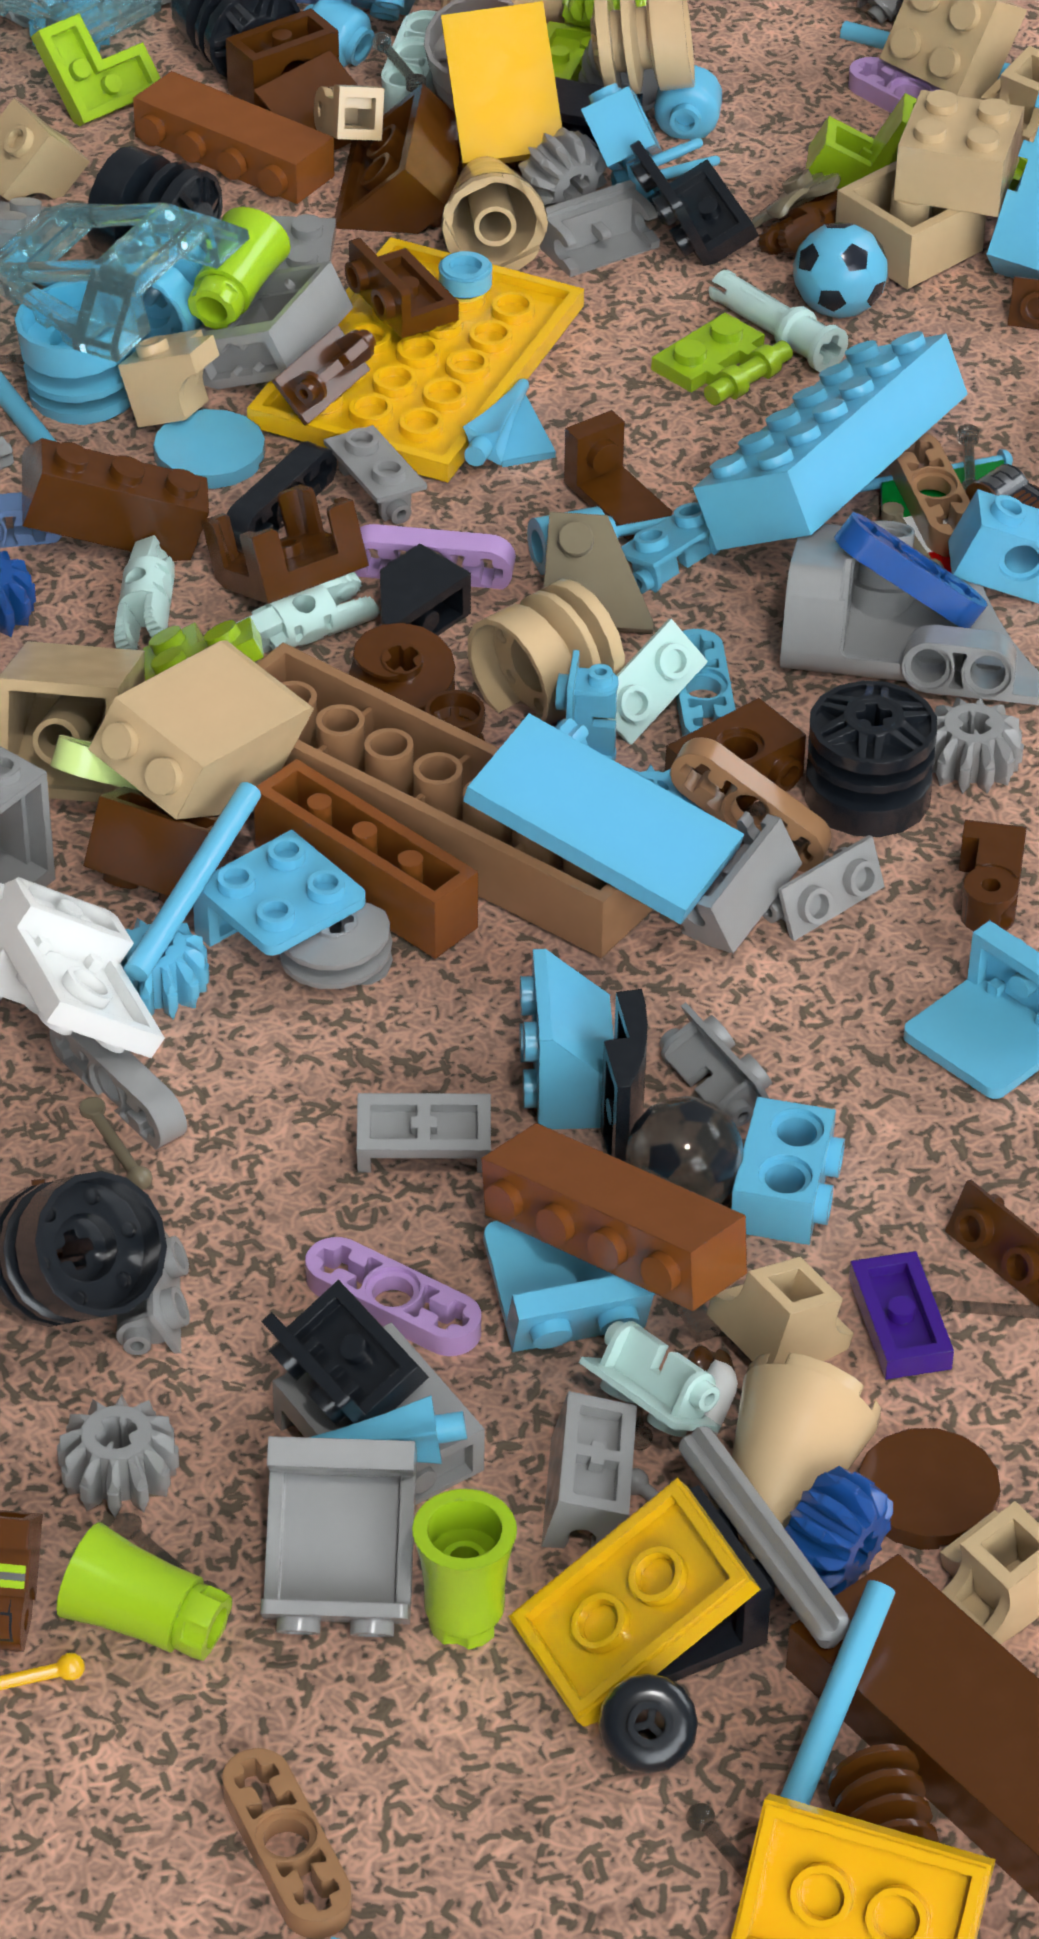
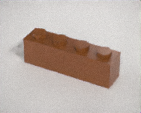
(234, 137)
(417, 884)
(615, 1216)

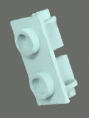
(654, 679)
(672, 1396)

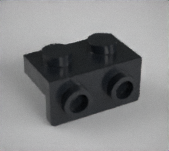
(348, 1355)

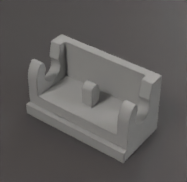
(599, 229)
(745, 885)
(422, 1126)
(589, 1469)

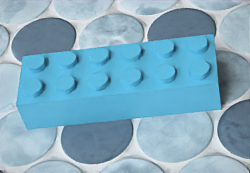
(830, 441)

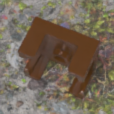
(284, 566)

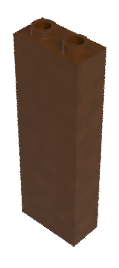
(955, 1704)

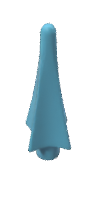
(491, 429)
(409, 1423)

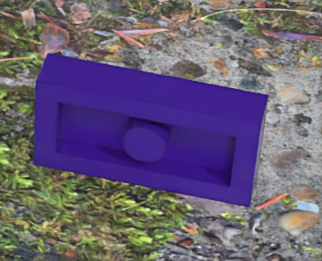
(901, 1315)

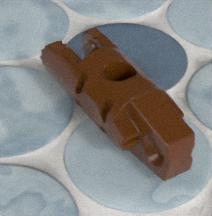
(800, 222)

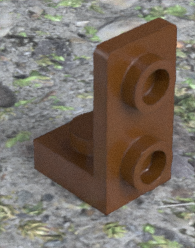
(597, 472)

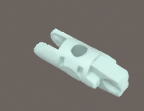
(144, 593)
(314, 613)

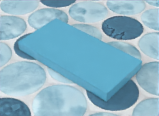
(604, 818)

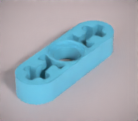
(711, 677)

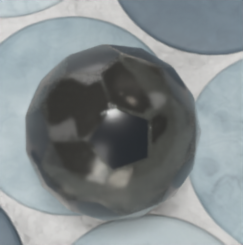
(688, 1145)

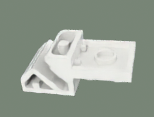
(67, 969)

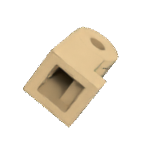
(350, 111)

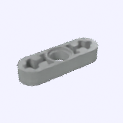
(140, 1096)

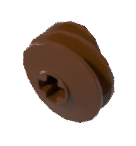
(404, 662)

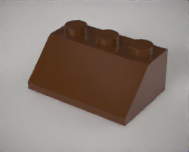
(405, 176)
(111, 498)

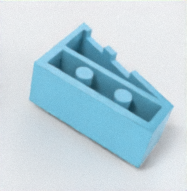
(1016, 233)

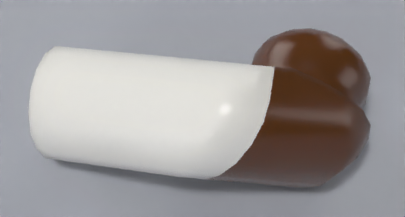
(722, 1369)

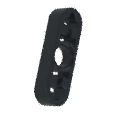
(259, 506)

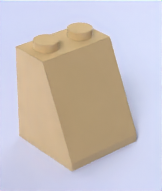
(62, 692)
(201, 731)

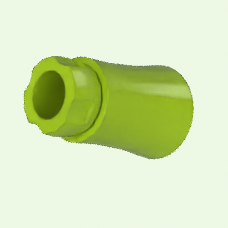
(228, 291)
(464, 1560)
(141, 1595)

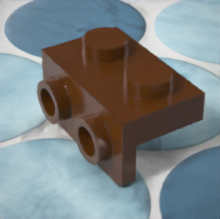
(399, 289)

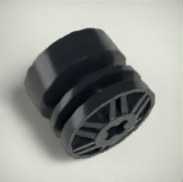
(210, 22)
(146, 177)
(870, 758)
(108, 1243)

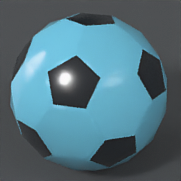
(840, 270)

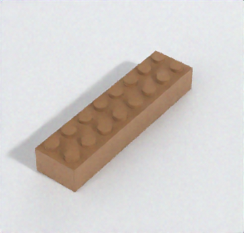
(419, 776)

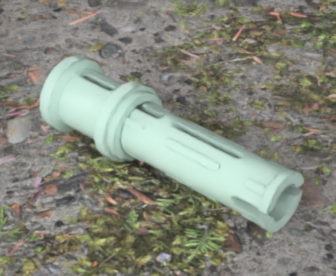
(795, 325)

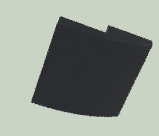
(624, 1072)

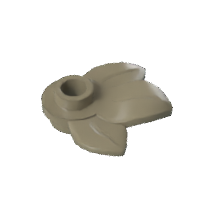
(798, 190)

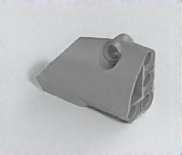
(864, 626)

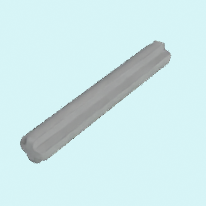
(765, 1537)

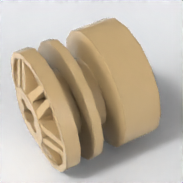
(642, 39)
(527, 645)

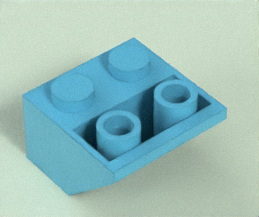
(563, 1043)

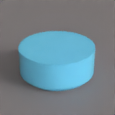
(466, 274)

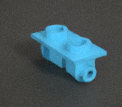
(656, 548)
(587, 695)

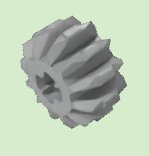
(564, 167)
(976, 745)
(118, 1455)

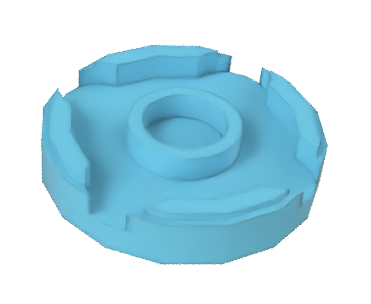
(213, 446)

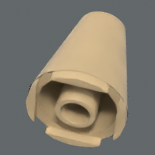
(494, 215)
(797, 1426)

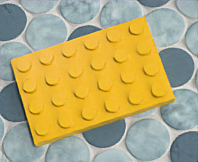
(437, 379)

